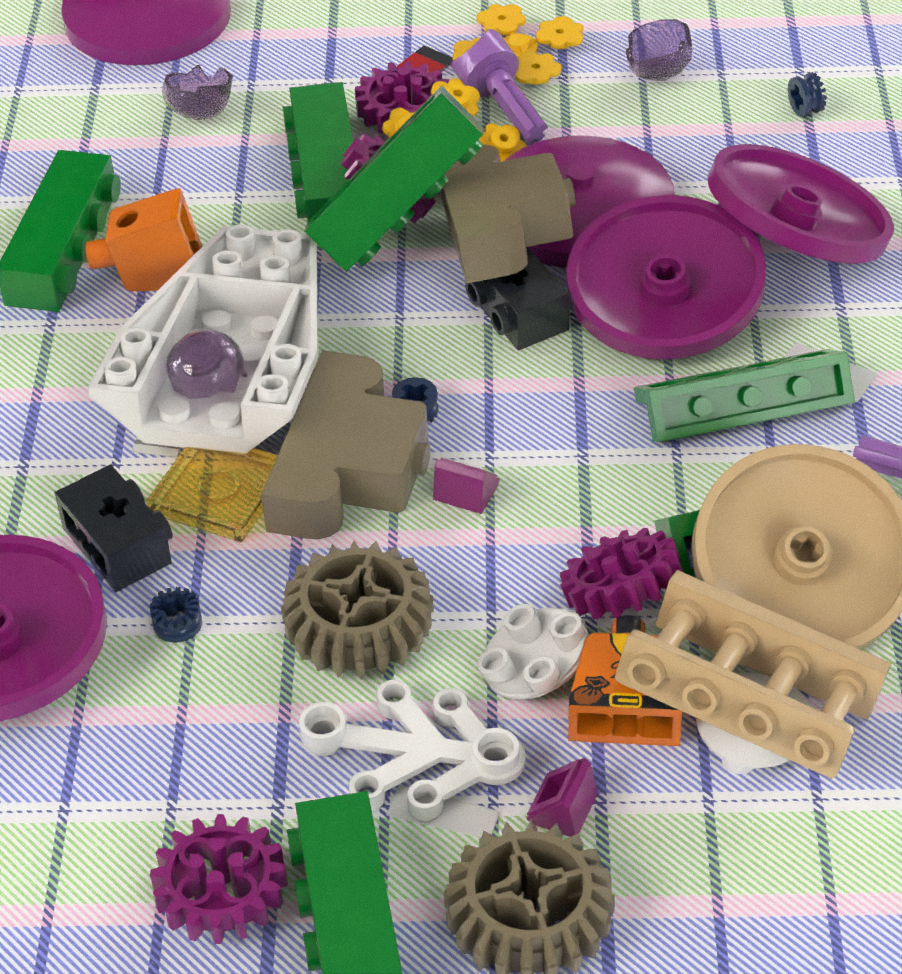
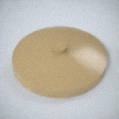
(806, 540)

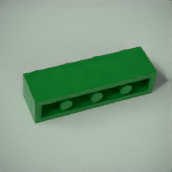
(317, 139)
(395, 179)
(53, 234)
(343, 887)

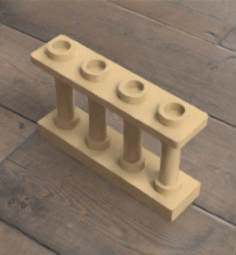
(768, 644)

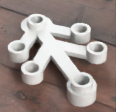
(418, 748)

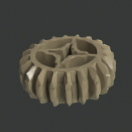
(357, 609)
(504, 926)

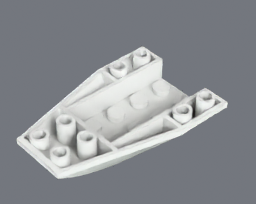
(247, 286)

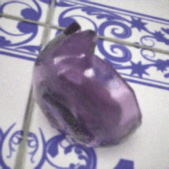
(659, 49)
(196, 94)
(205, 364)

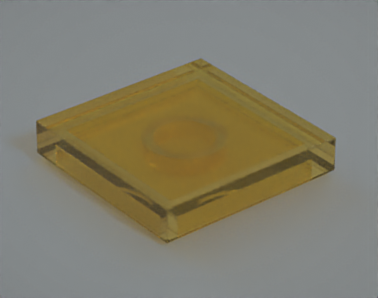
(214, 490)

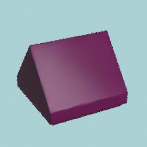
(463, 485)
(565, 798)

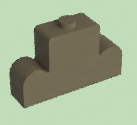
(503, 209)
(345, 449)

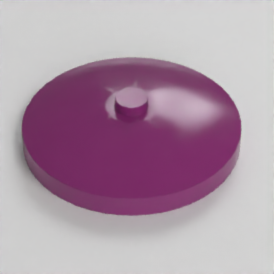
(143, 29)
(602, 177)
(800, 203)
(666, 277)
(48, 623)

